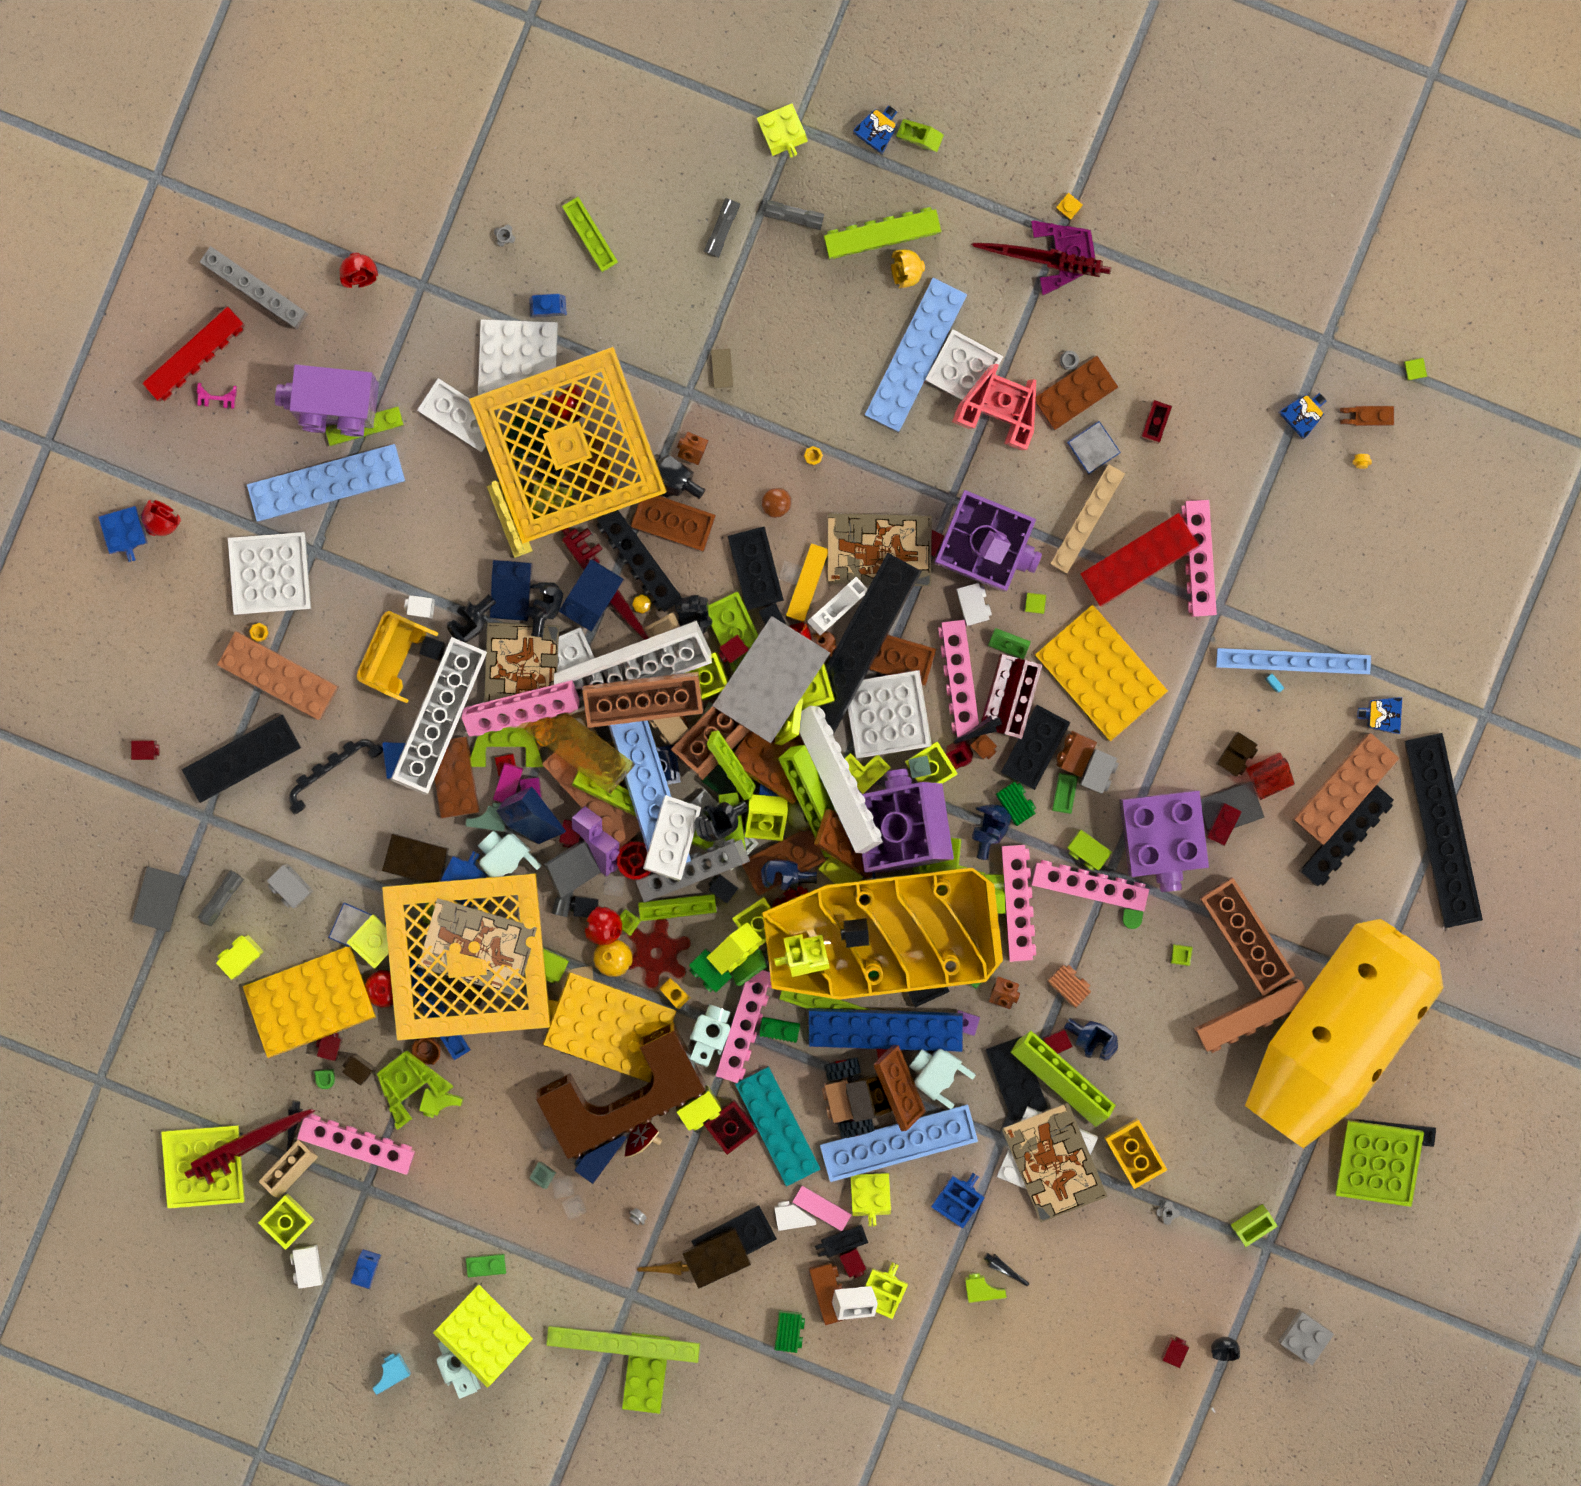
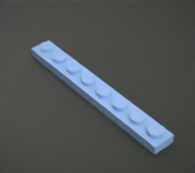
(1293, 661)

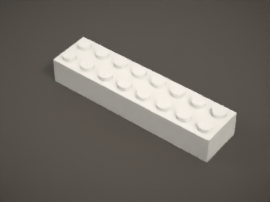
(660, 655)
(438, 716)

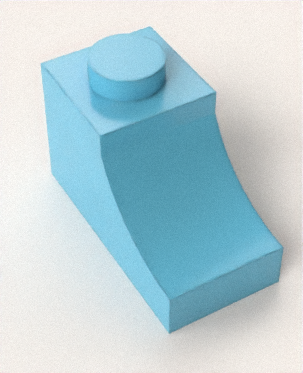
(393, 1372)

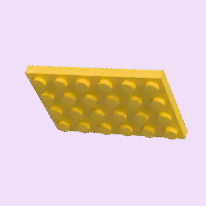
(1101, 672)
(309, 1001)
(605, 1025)

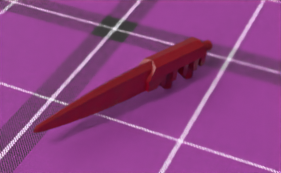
(1053, 259)
(582, 553)
(240, 1146)

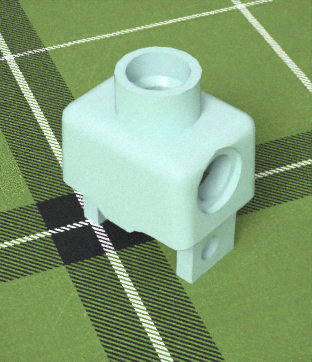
(504, 854)
(704, 1043)
(937, 1073)
(457, 1375)

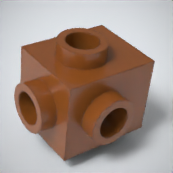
(692, 448)
(826, 641)
(1004, 993)

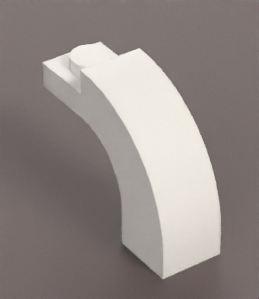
(838, 606)

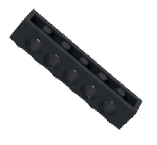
(672, 595)
(1310, 868)

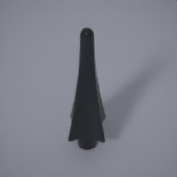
(987, 726)
(291, 1131)
(997, 1264)

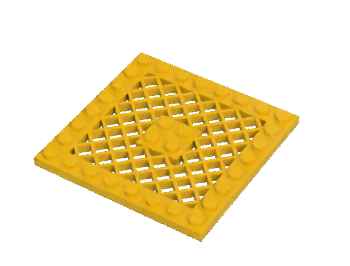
(567, 445)
(463, 965)

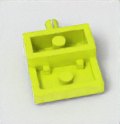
(782, 130)
(804, 955)
(870, 1196)
(887, 1290)

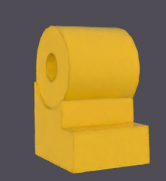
(674, 993)

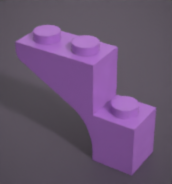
(603, 846)

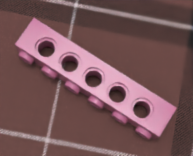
(1208, 607)
(959, 629)
(527, 701)
(1136, 902)
(1027, 951)
(725, 1070)
(308, 1134)

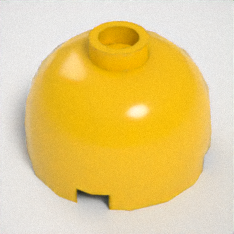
(906, 268)
(613, 959)

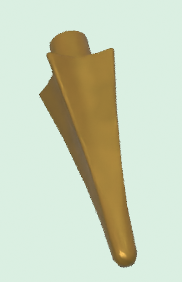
(671, 1268)

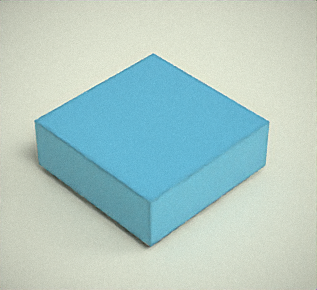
(1274, 683)

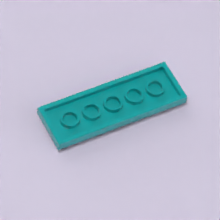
(777, 1126)

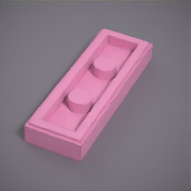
(822, 1208)

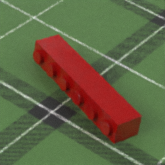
(194, 354)

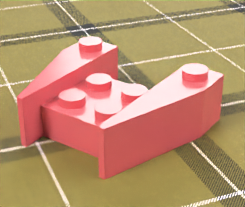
(1002, 401)

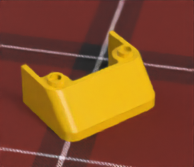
(388, 652)

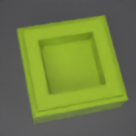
(1415, 369)
(1035, 603)
(629, 922)
(1181, 955)

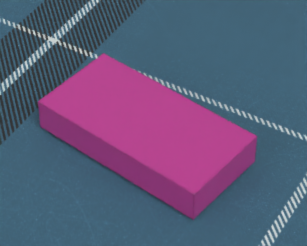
(507, 782)

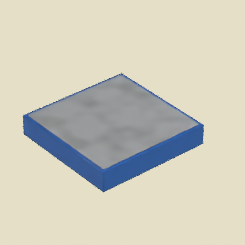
(1093, 447)
(348, 923)

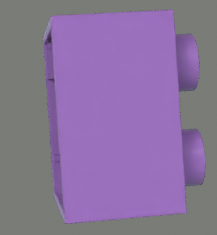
(330, 397)
(967, 532)
(910, 824)
(1164, 836)

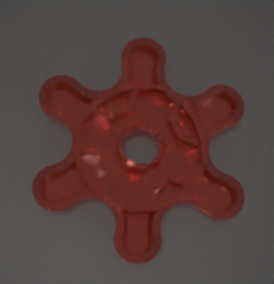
(670, 949)

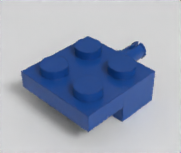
(123, 531)
(462, 870)
(958, 1200)

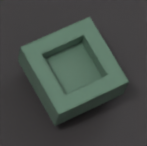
(919, 766)
(542, 1175)

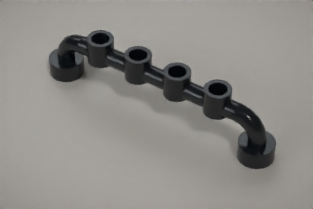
(319, 771)

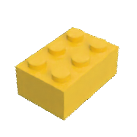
(1135, 1153)

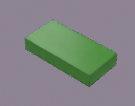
(1065, 793)
(748, 969)

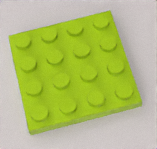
(1379, 1163)

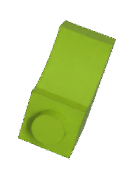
(920, 135)
(998, 881)
(432, 1104)
(980, 1290)

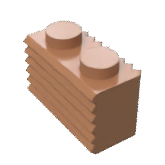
(1069, 985)

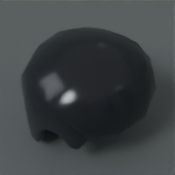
(1225, 1349)

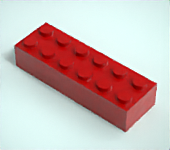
(1140, 559)

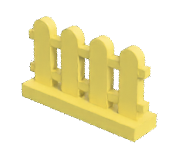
(506, 519)

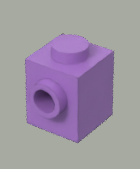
(995, 546)
(970, 1022)

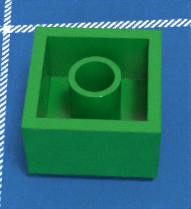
(705, 969)

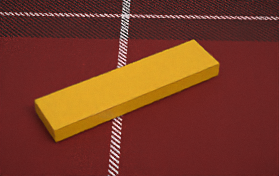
(807, 582)

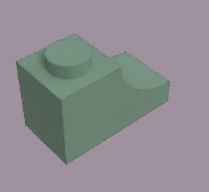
(489, 820)

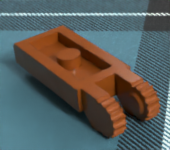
(1370, 416)

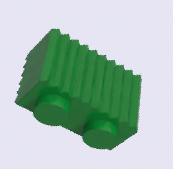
(1015, 803)
(779, 1029)
(788, 1331)

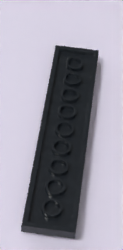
(867, 633)
(1443, 830)

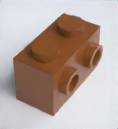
(1075, 753)

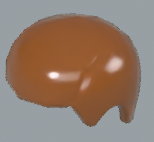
(776, 502)
(426, 1050)

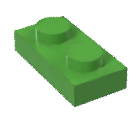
(1009, 643)
(486, 1265)

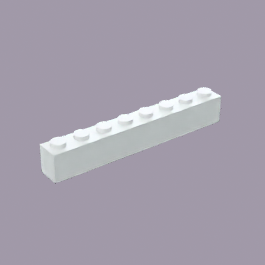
(838, 780)

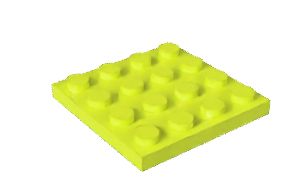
(187, 1145)
(482, 1336)

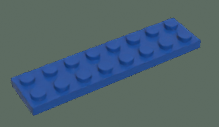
(885, 1028)

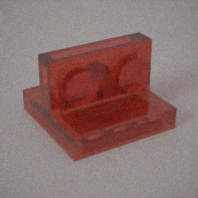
(1270, 776)

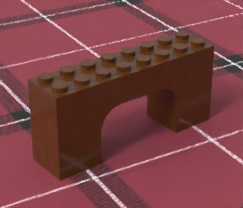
(584, 1125)

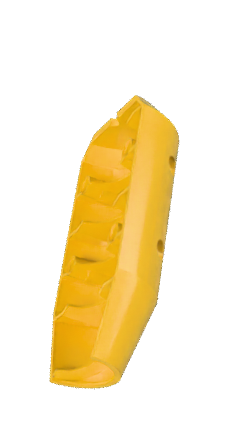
(909, 933)
(1344, 1031)

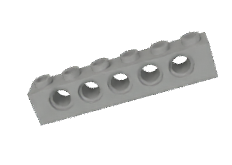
(253, 287)
(736, 856)

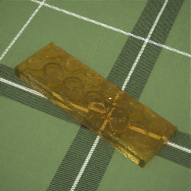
(582, 749)

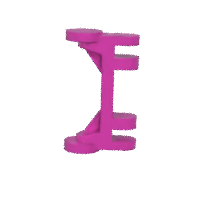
(202, 394)

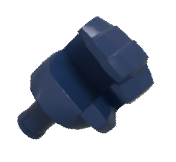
(994, 828)
(790, 874)
(1093, 1035)

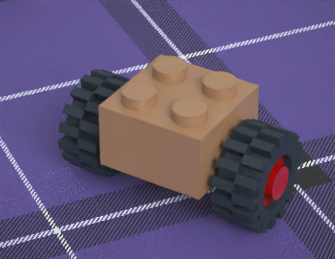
(839, 1103)

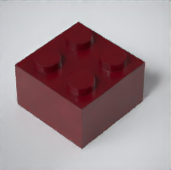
(731, 1127)

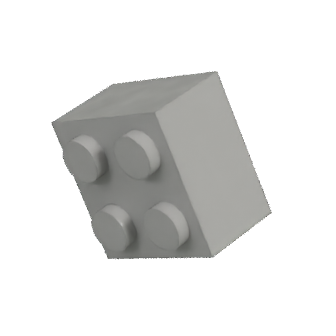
(1098, 771)
(289, 886)
(1306, 1337)

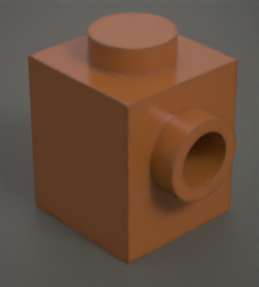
(984, 747)

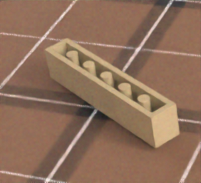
(1087, 519)

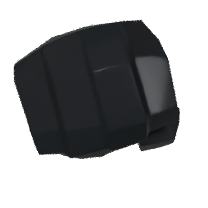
(677, 478)
(544, 609)
(693, 609)
(475, 620)
(720, 822)

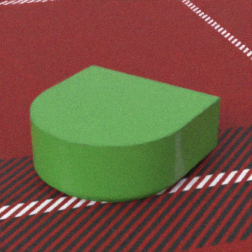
(1132, 918)
(325, 1078)

